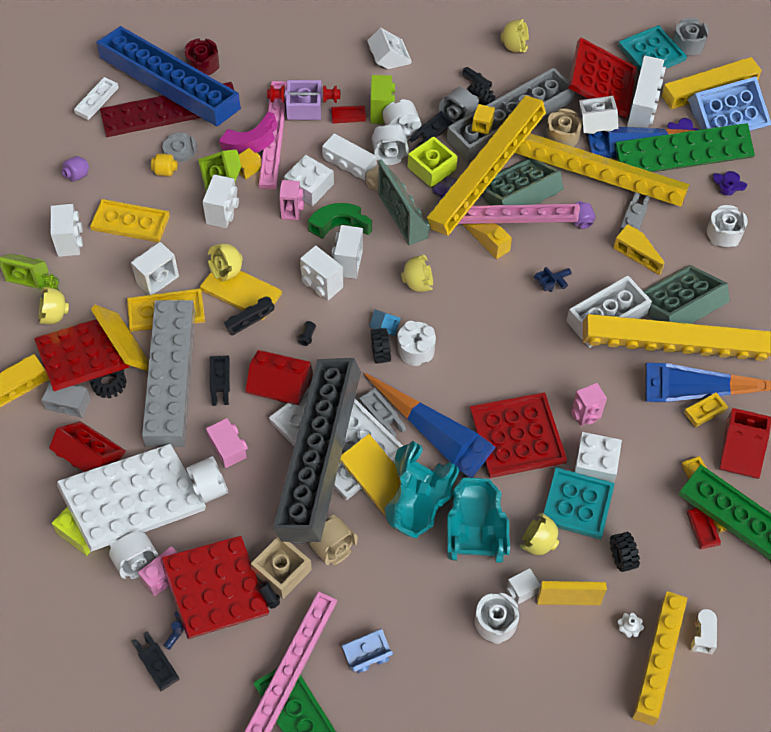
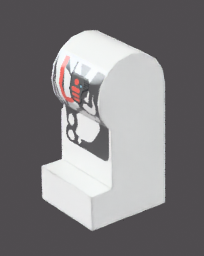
(706, 632)

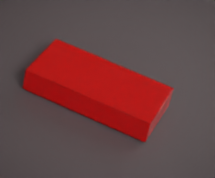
(348, 114)
(703, 529)

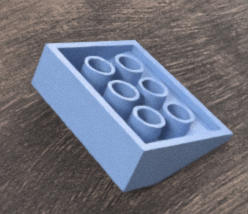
(731, 105)

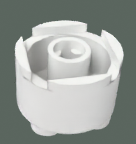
(404, 114)
(390, 143)
(726, 226)
(416, 343)
(207, 480)
(132, 553)
(489, 609)

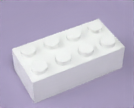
(647, 93)
(617, 300)

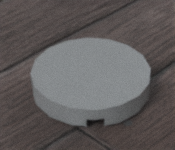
(180, 146)

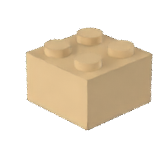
(281, 566)

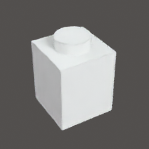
(523, 586)

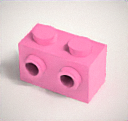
(290, 200)
(588, 404)
(227, 443)
(153, 574)

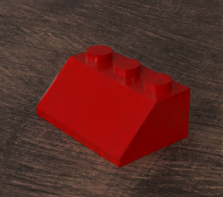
(278, 377)
(84, 447)

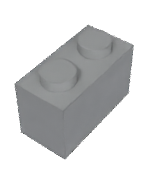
(67, 401)

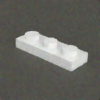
(96, 98)

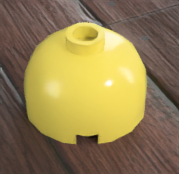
(515, 36)
(225, 261)
(418, 274)
(52, 306)
(540, 536)

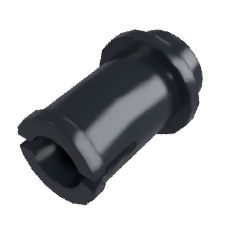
(305, 337)
(272, 600)

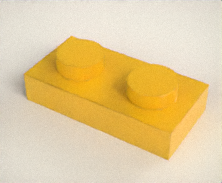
(706, 410)

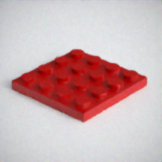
(602, 74)
(78, 355)
(521, 432)
(214, 587)

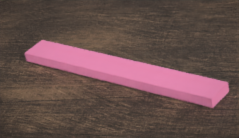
(271, 154)
(522, 213)
(292, 664)

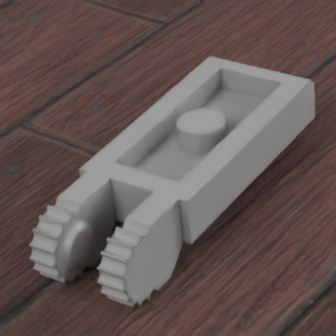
(635, 212)
(381, 411)

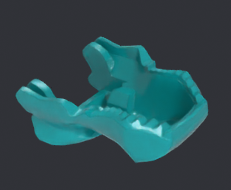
(419, 492)
(477, 521)

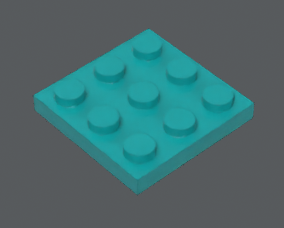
(652, 43)
(579, 503)

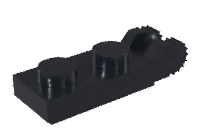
(433, 127)
(250, 315)
(220, 378)
(156, 663)

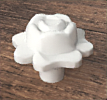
(630, 625)

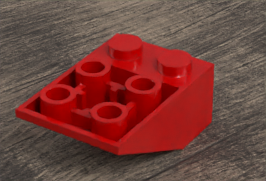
(745, 443)

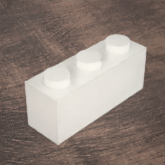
(348, 156)

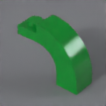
(336, 215)

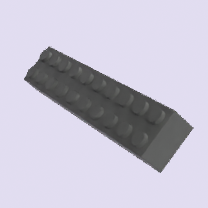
(317, 451)

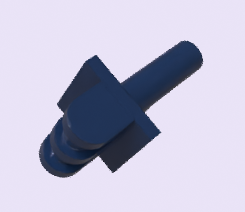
(548, 279)
(178, 629)

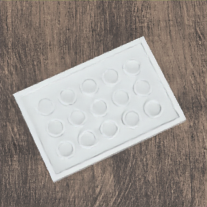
(361, 423)
(130, 495)

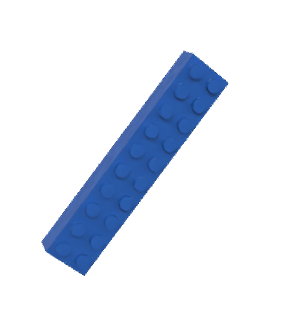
(169, 76)

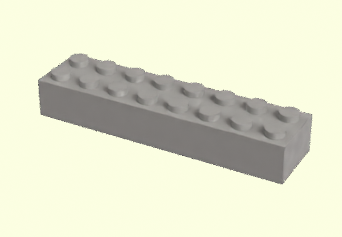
(549, 87)
(169, 374)

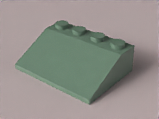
(524, 184)
(401, 206)
(686, 296)

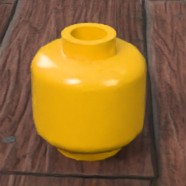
(164, 164)

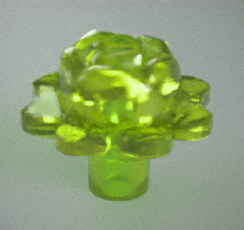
(50, 281)

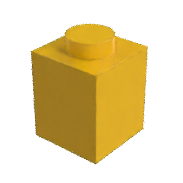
(483, 119)
(250, 163)

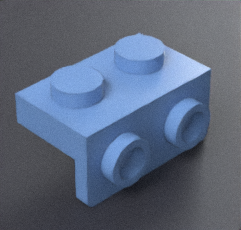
(366, 651)

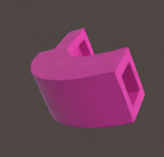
(256, 139)

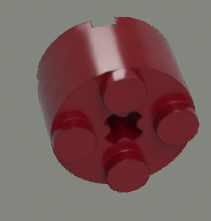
(202, 55)

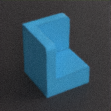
(385, 320)

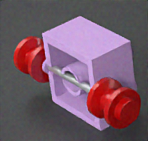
(303, 98)

